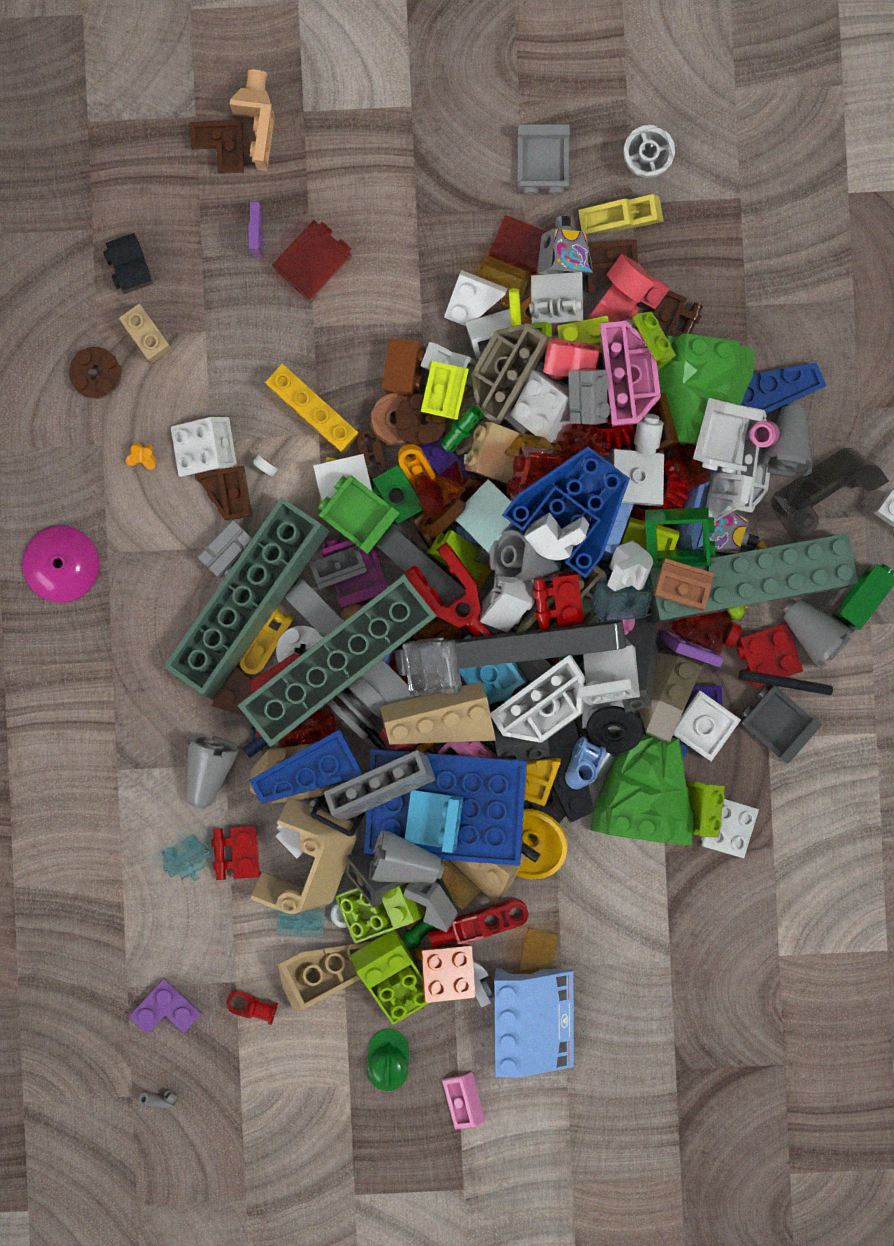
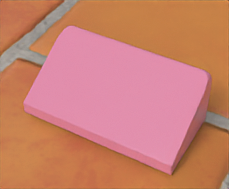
(463, 1100)

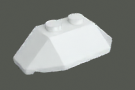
(751, 457)
(543, 704)

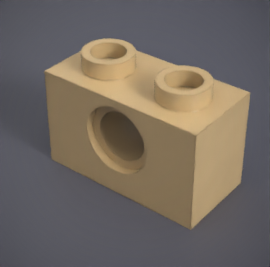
(145, 333)

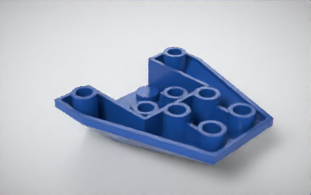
(575, 489)

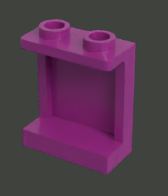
(361, 586)

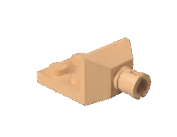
(255, 103)

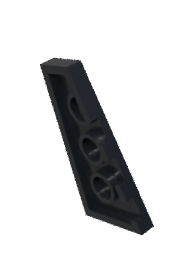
(573, 802)

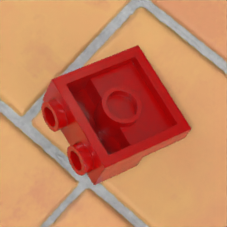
(770, 652)

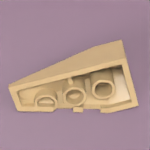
(318, 974)

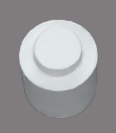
(648, 434)

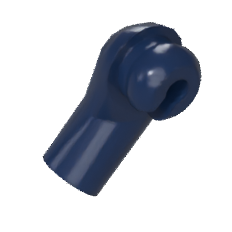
(255, 745)

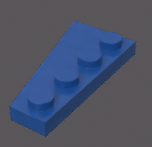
(782, 386)
(313, 768)

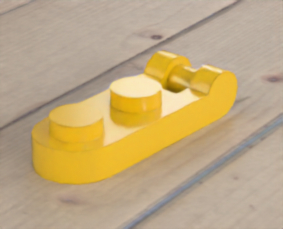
(265, 644)

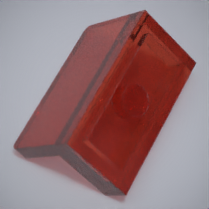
(688, 469)

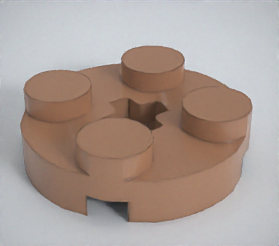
(381, 417)

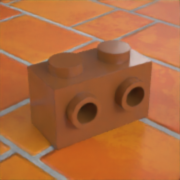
(403, 367)

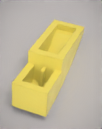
(621, 215)

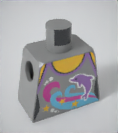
(564, 250)
(731, 535)

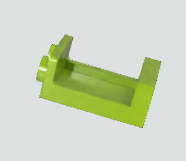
(654, 337)
(707, 804)

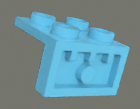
(434, 819)

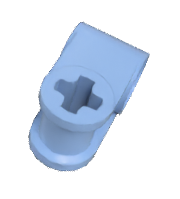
(585, 759)

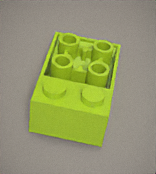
(367, 922)
(391, 976)

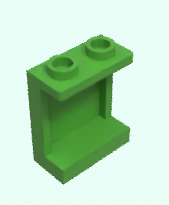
(357, 513)

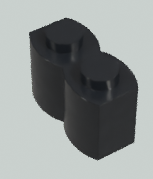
(128, 263)

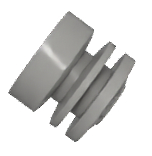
(358, 707)

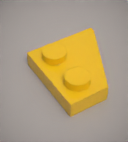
(540, 779)

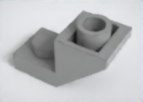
(439, 909)

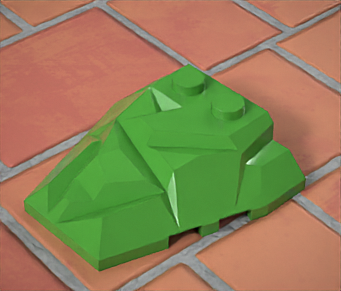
(701, 371)
(646, 795)

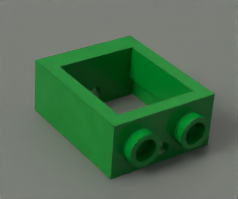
(690, 557)
(865, 596)

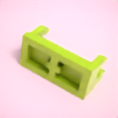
(462, 548)

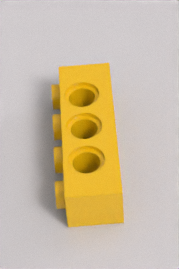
(312, 408)

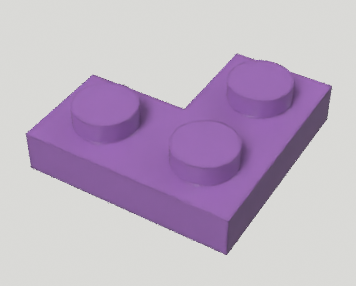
(168, 1002)

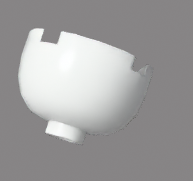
(649, 151)

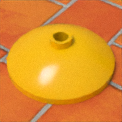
(550, 843)

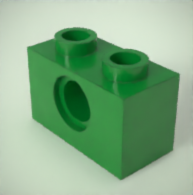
(393, 480)

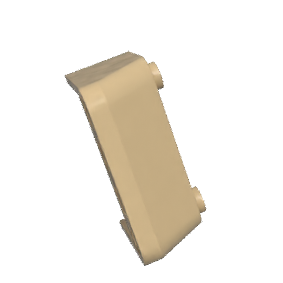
(330, 855)

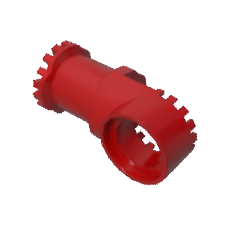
(253, 1007)

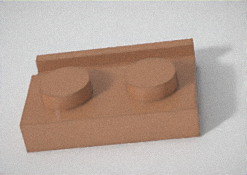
(683, 584)

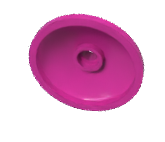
(78, 569)

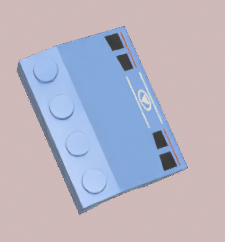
(533, 1022)

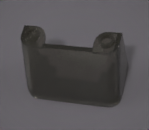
(795, 501)

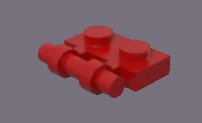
(567, 600)
(244, 852)

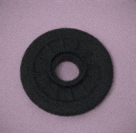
(609, 716)

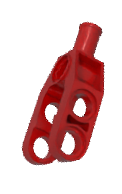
(447, 611)
(473, 926)

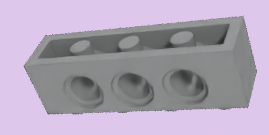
(379, 785)

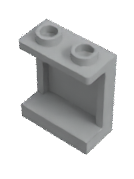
(543, 158)

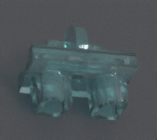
(189, 862)
(301, 924)

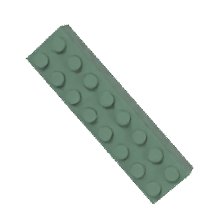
(767, 577)
(246, 598)
(337, 661)

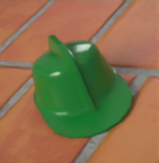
(388, 1060)

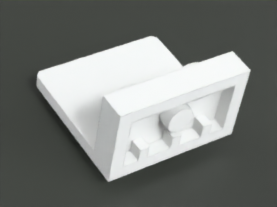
(203, 445)
(610, 676)

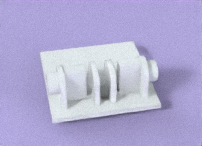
(557, 298)
(735, 831)

